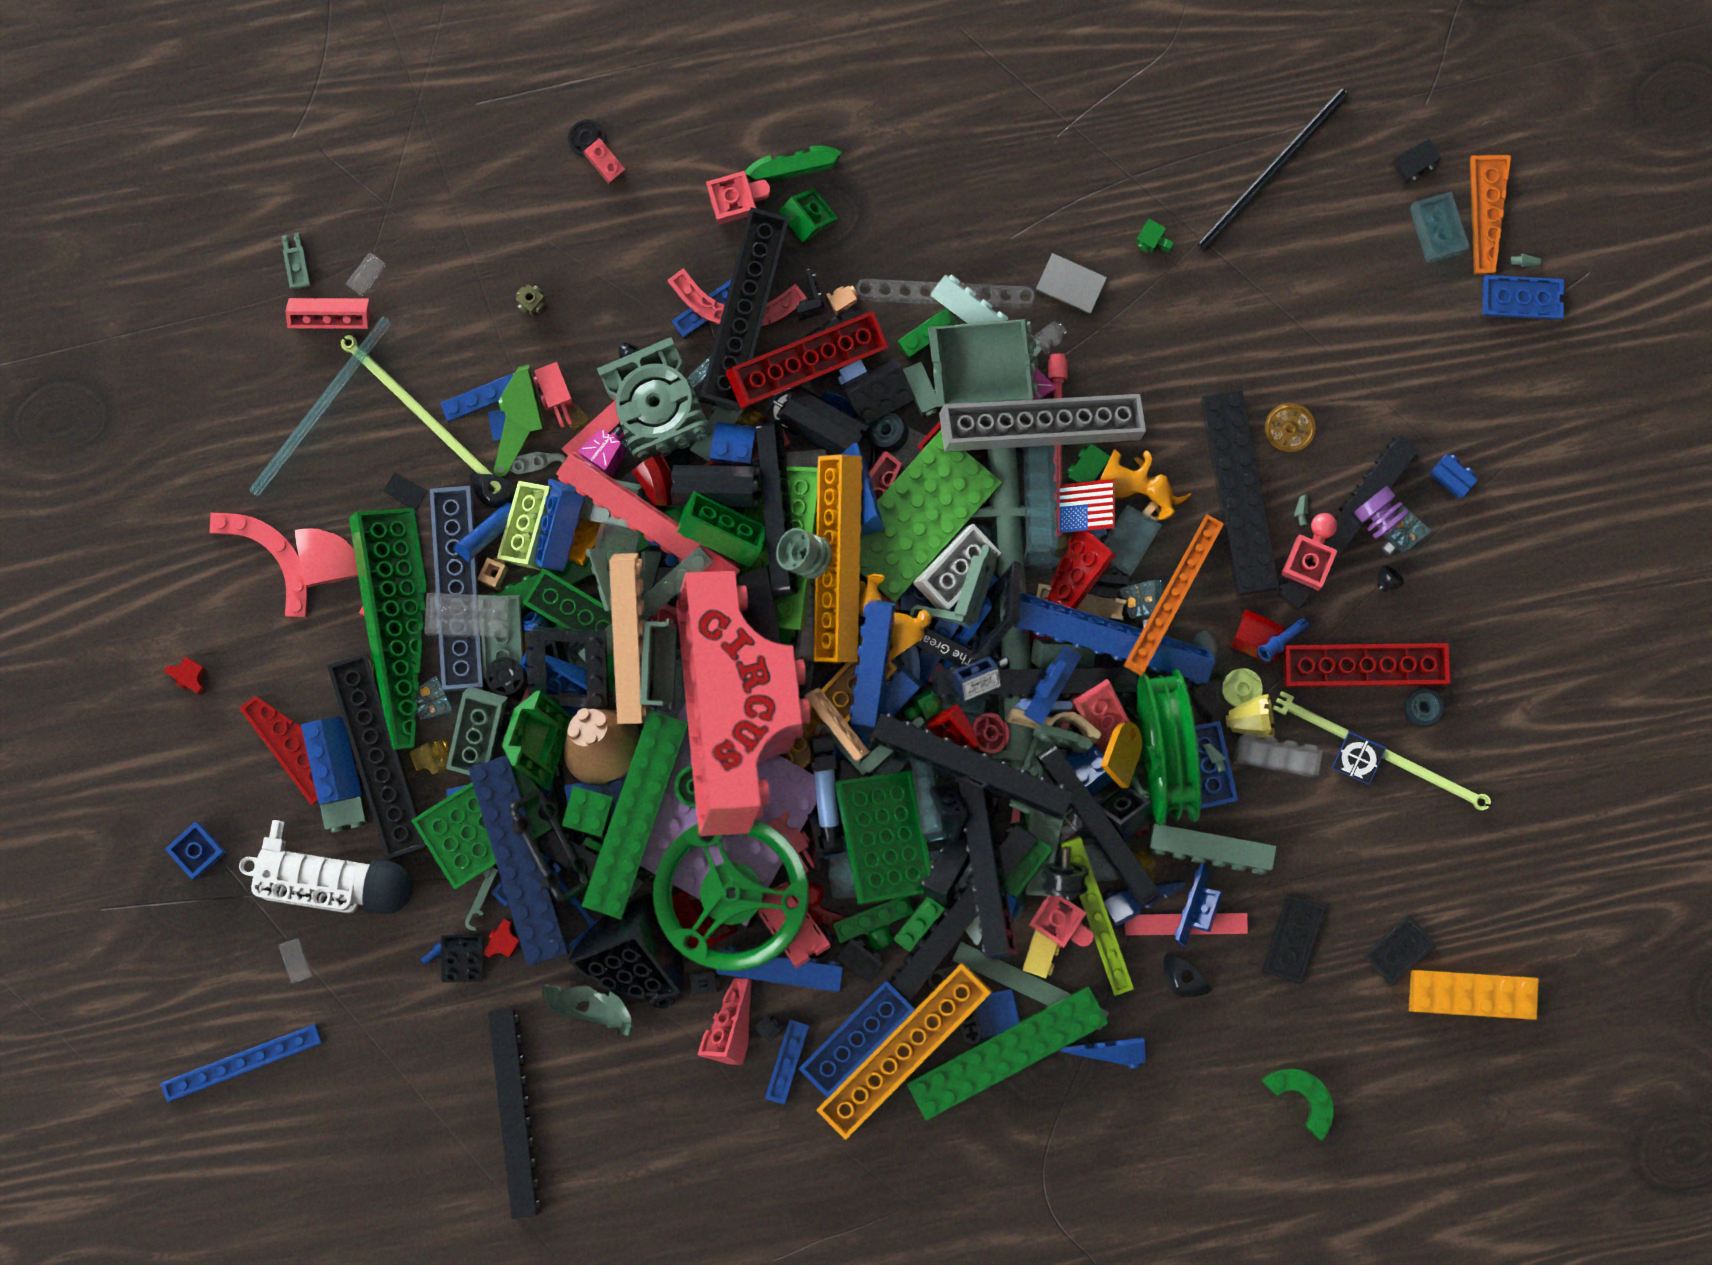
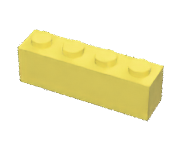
(1040, 955)

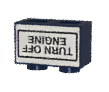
(976, 678)

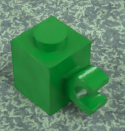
(924, 705)

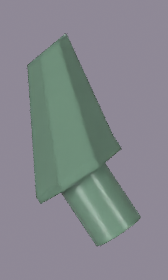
(1526, 260)
(1302, 510)
(1215, 756)

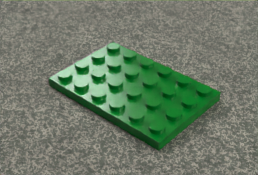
(459, 836)
(883, 836)

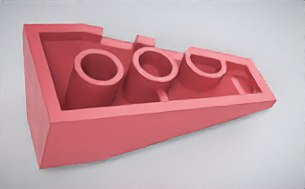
(730, 1031)

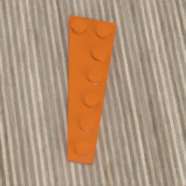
(1488, 193)

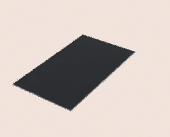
(405, 490)

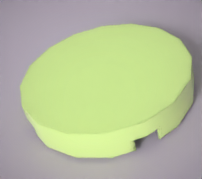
(1241, 686)

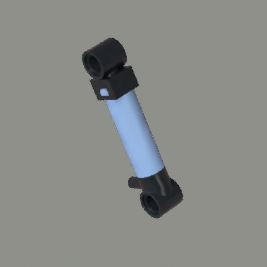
(823, 764)

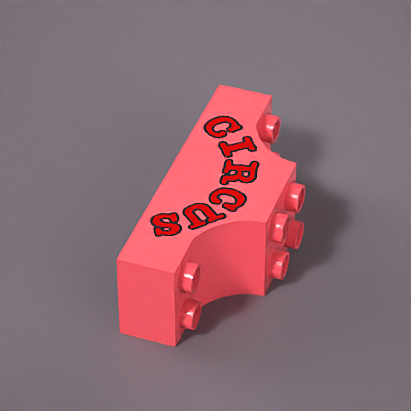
(737, 701)

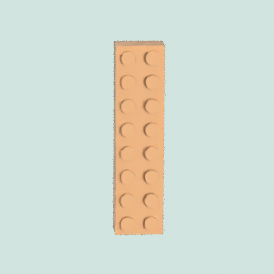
(627, 635)

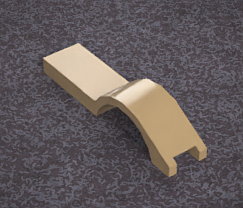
(1104, 607)
(1017, 717)

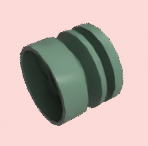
(803, 553)

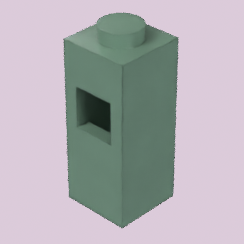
(922, 389)

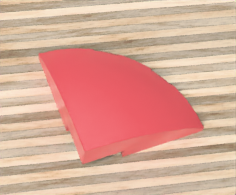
(324, 557)

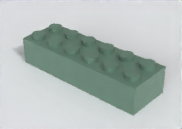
(1212, 848)

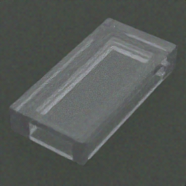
(366, 274)
(295, 960)

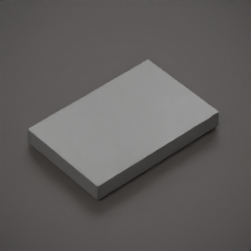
(1071, 283)

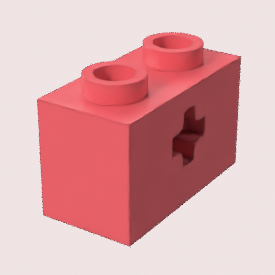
(603, 160)

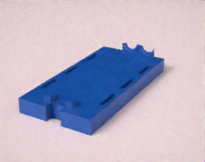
(1523, 298)

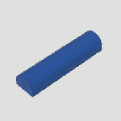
(484, 533)

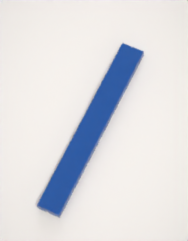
(241, 1063)

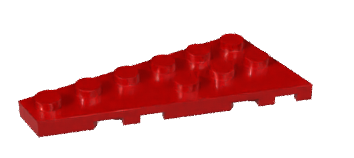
(1078, 571)
(285, 742)

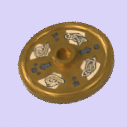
(1290, 427)

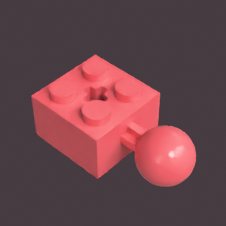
(1321, 556)

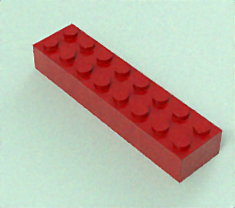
(806, 359)
(1366, 665)

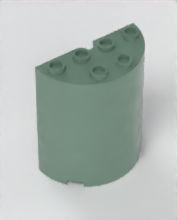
(983, 362)

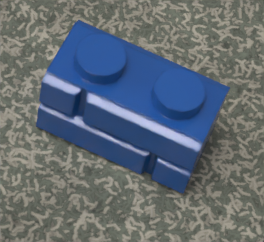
(1453, 476)

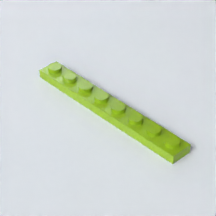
(1100, 923)

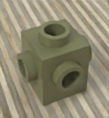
(533, 306)

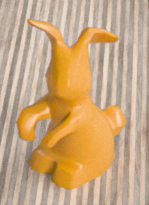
(1137, 482)
(905, 628)

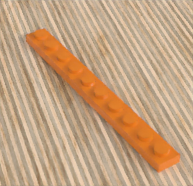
(1173, 595)

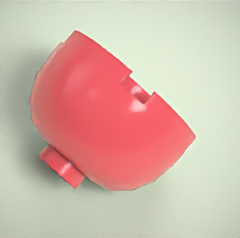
(990, 732)

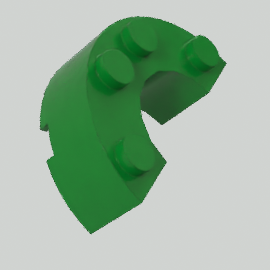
(1314, 1092)

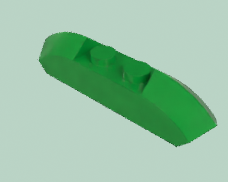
(801, 163)

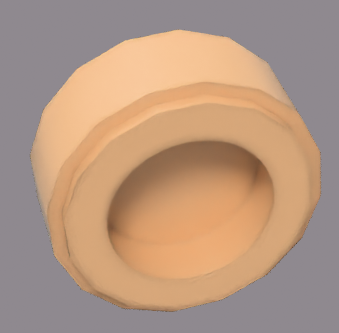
(1150, 509)

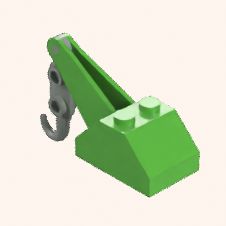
(522, 416)

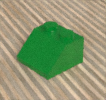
(808, 214)

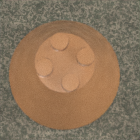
(599, 747)

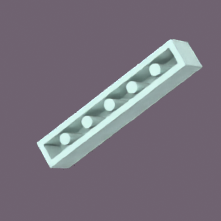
(966, 305)

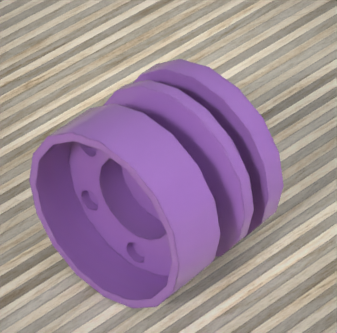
(1381, 512)

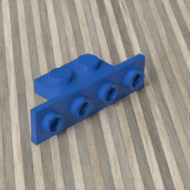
(1052, 685)
(1200, 908)

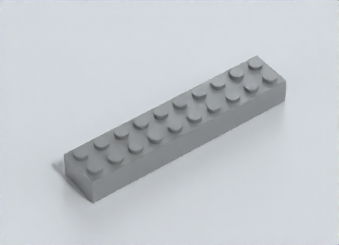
(1042, 422)

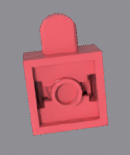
(734, 196)
(555, 391)
(796, 839)
(1061, 921)

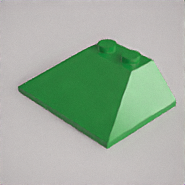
(537, 738)

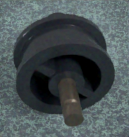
(1065, 877)

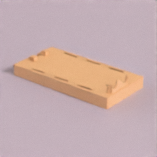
(837, 724)

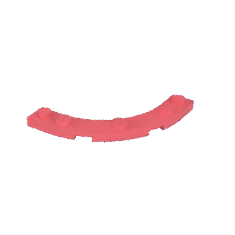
(712, 310)
(280, 548)

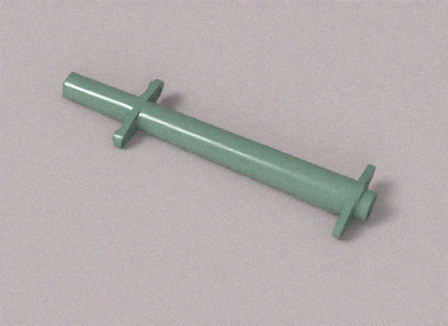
(1006, 519)

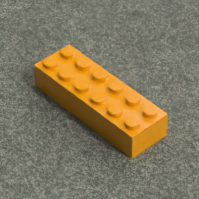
(1473, 994)

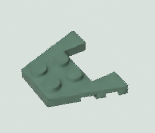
(599, 568)

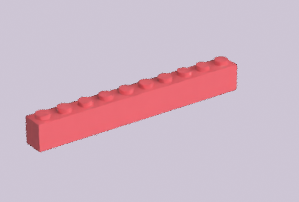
(635, 511)

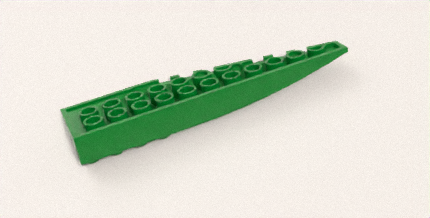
(393, 607)

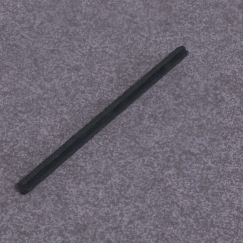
(1273, 169)

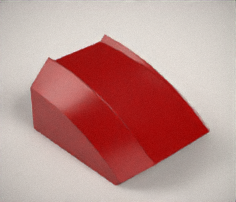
(655, 480)
(1253, 633)
(954, 725)

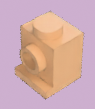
(842, 298)
(490, 566)

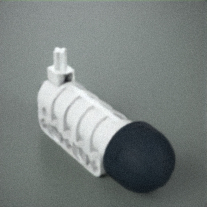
(378, 886)

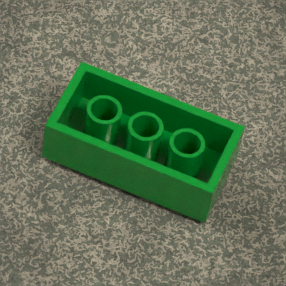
(721, 529)

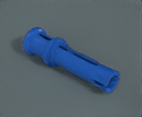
(1277, 643)

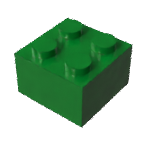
(588, 812)

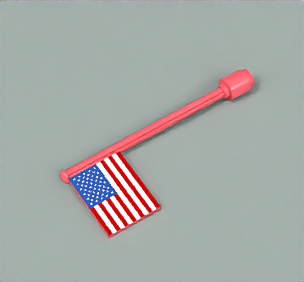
(1083, 504)

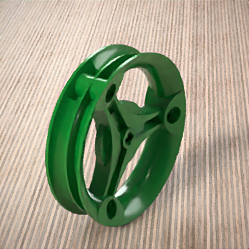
(1168, 746)
(734, 910)

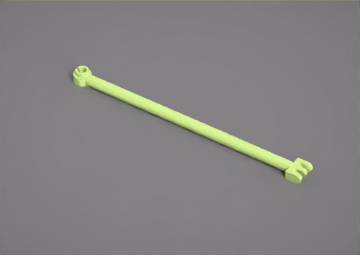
(413, 405)
(1442, 782)

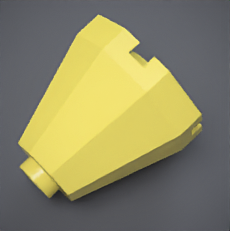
(1253, 717)

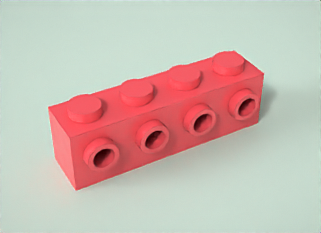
(328, 313)

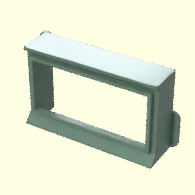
(663, 663)

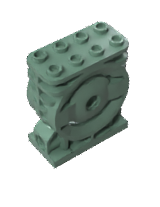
(640, 377)

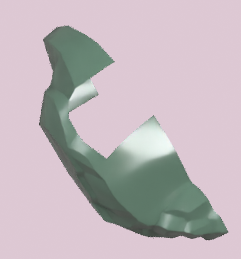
(602, 1008)

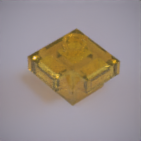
(431, 756)

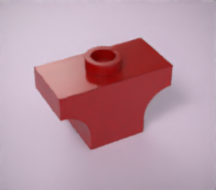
(187, 675)
(502, 941)

